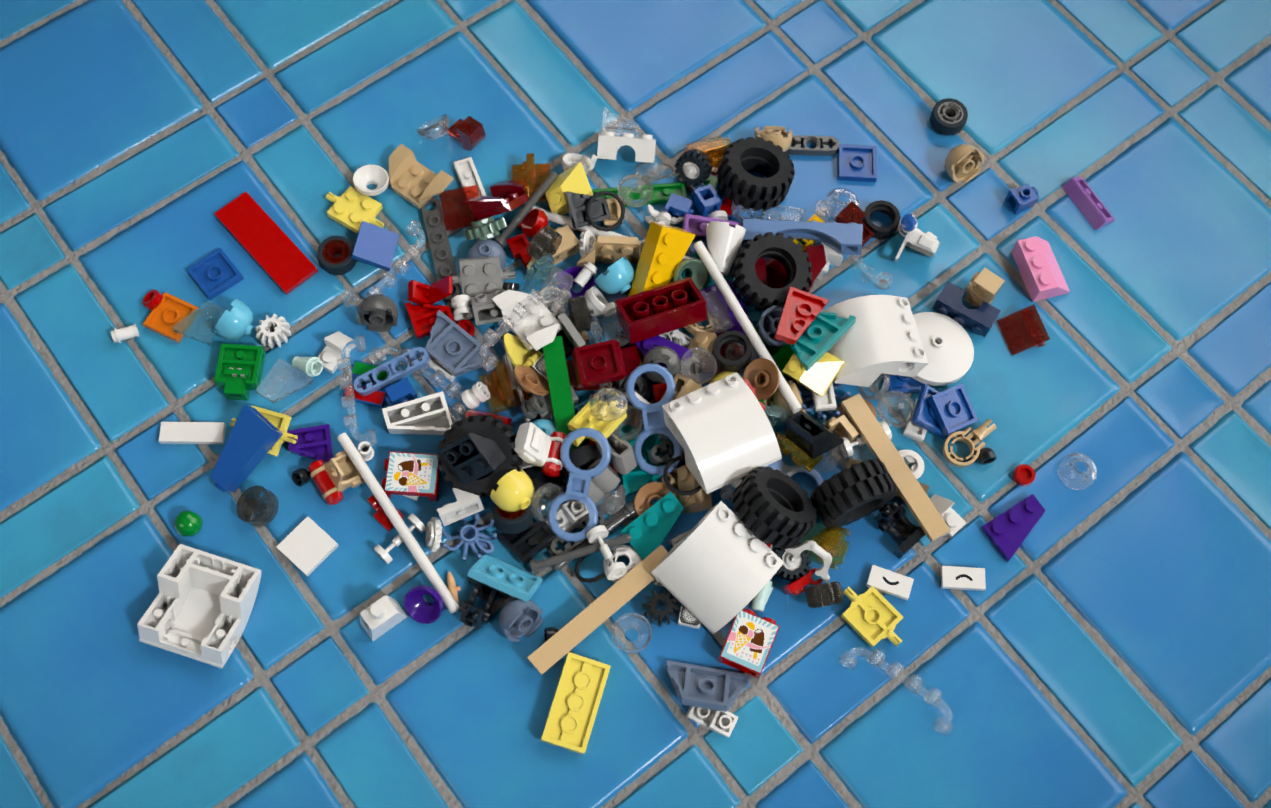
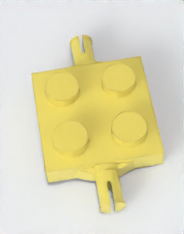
(354, 208)
(585, 419)
(281, 422)
(872, 616)

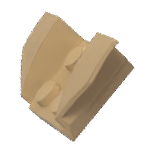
(412, 179)
(612, 248)

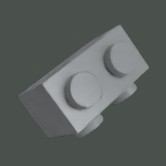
(485, 309)

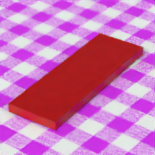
(266, 242)

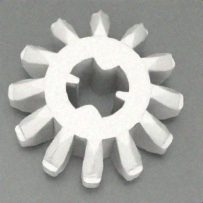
(270, 338)

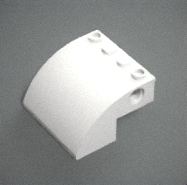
(879, 341)
(722, 432)
(717, 568)
(200, 606)

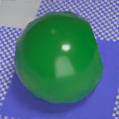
(188, 523)

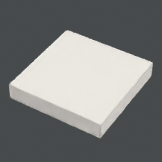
(307, 546)

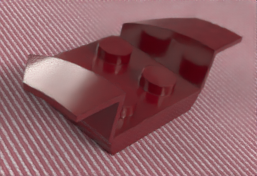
(506, 197)
(775, 276)
(601, 363)

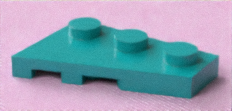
(653, 525)

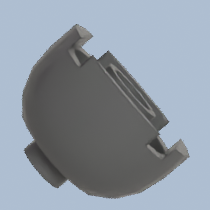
(377, 313)

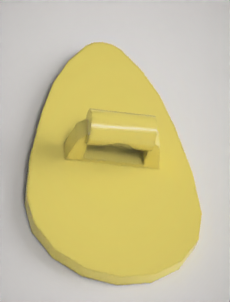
(519, 353)

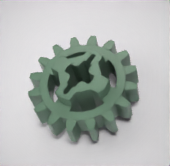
(485, 228)

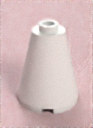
(724, 243)

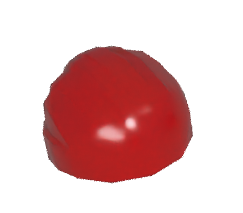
(533, 222)

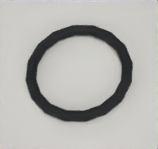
(589, 215)
(674, 490)
(590, 580)

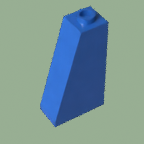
(244, 449)

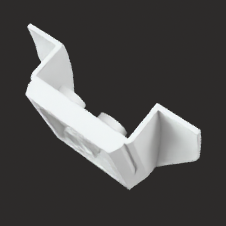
(537, 328)

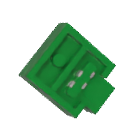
(239, 370)

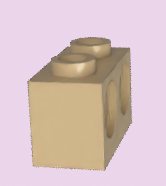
(983, 287)

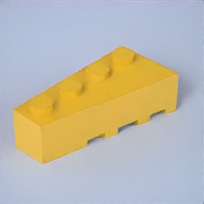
(660, 256)

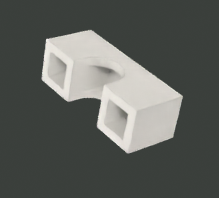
(643, 147)

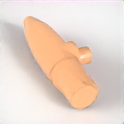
(452, 586)

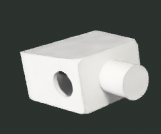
(381, 617)

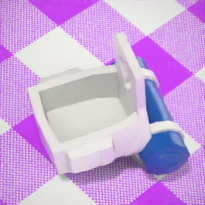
(916, 239)

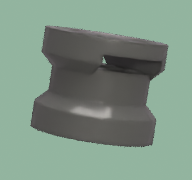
(533, 406)

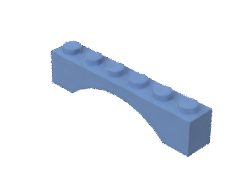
(840, 236)

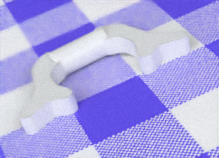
(812, 546)

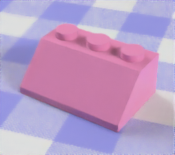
(1039, 269)

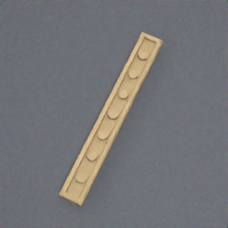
(906, 483)
(596, 613)

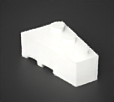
(419, 416)

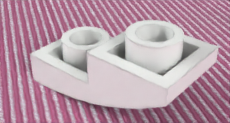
(570, 514)
(714, 720)

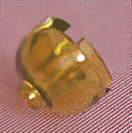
(834, 542)

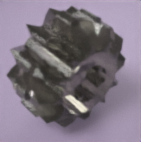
(824, 594)
(658, 614)

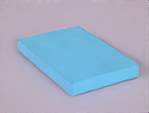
(505, 577)

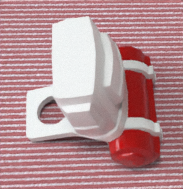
(539, 449)

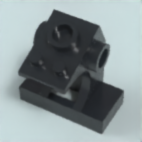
(888, 516)
(476, 617)

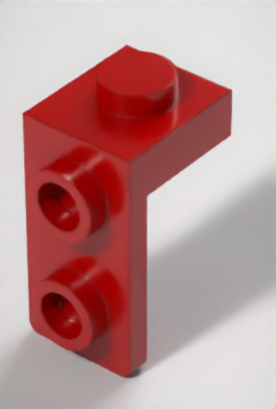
(424, 294)

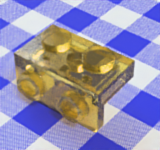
(797, 455)

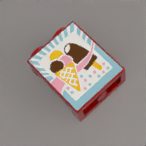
(412, 475)
(749, 643)

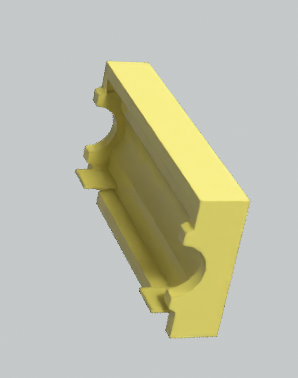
(575, 703)

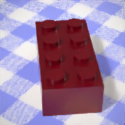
(661, 310)

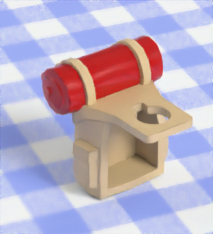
(335, 476)

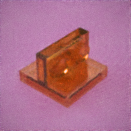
(713, 148)
(531, 175)
(501, 395)

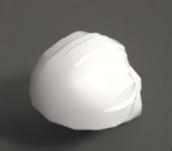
(572, 159)
(598, 303)

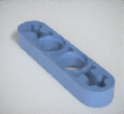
(390, 368)

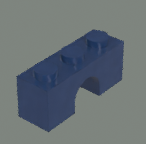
(951, 305)

